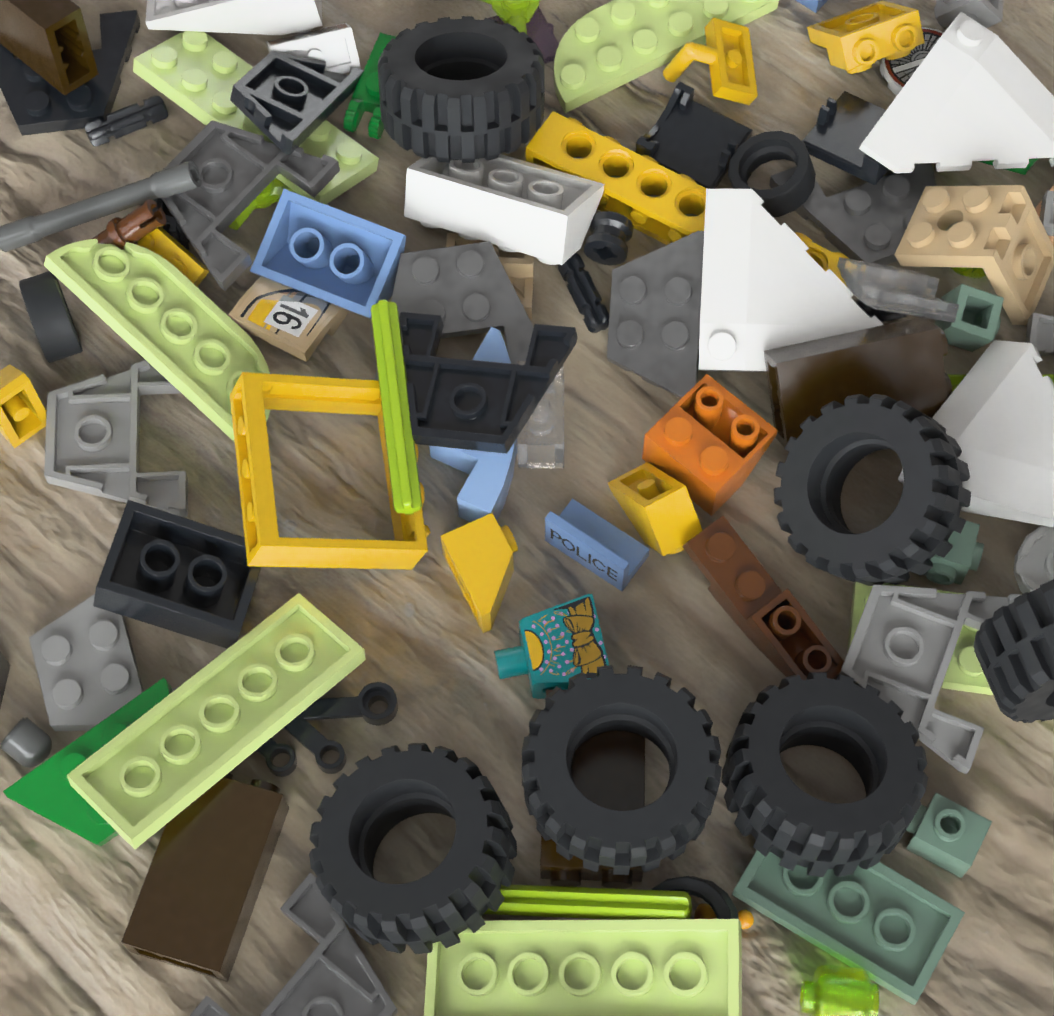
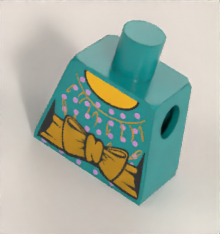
(556, 646)

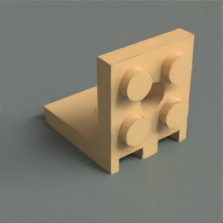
(993, 232)

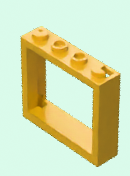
(310, 394)

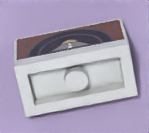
(328, 44)

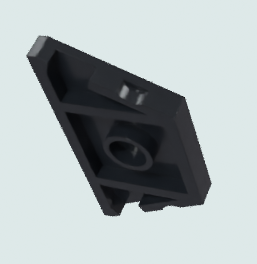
(291, 96)

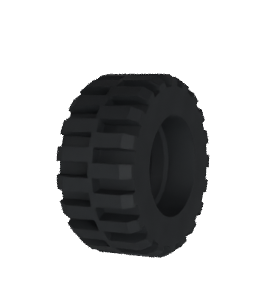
(461, 89)
(820, 464)
(1019, 655)
(634, 706)
(849, 723)
(377, 800)

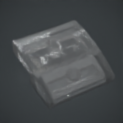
(896, 290)

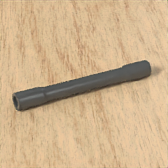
(160, 185)

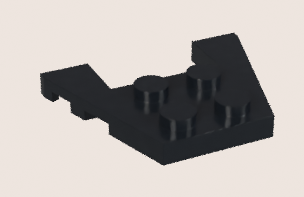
(43, 108)
(473, 400)

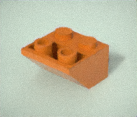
(708, 443)

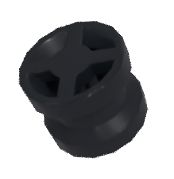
(608, 238)

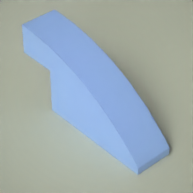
(488, 471)

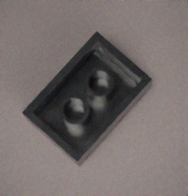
(177, 575)

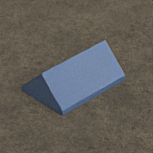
(329, 254)

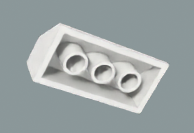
(504, 203)

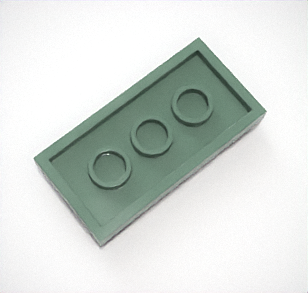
(862, 919)

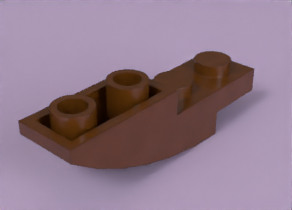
(758, 605)

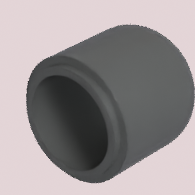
(27, 744)

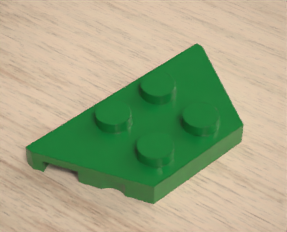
(48, 788)

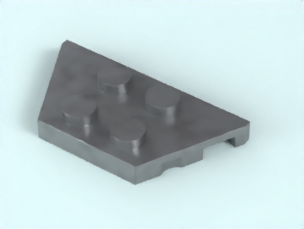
(658, 315)

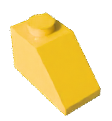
(20, 407)
(657, 508)
(482, 565)

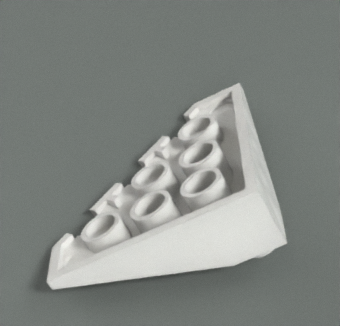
(235, 16)
(966, 106)
(763, 287)
(1005, 434)

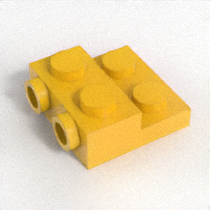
(868, 35)

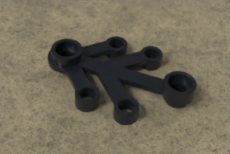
(330, 709)

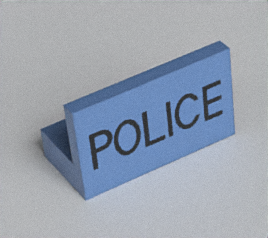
(595, 544)

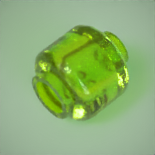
(839, 993)

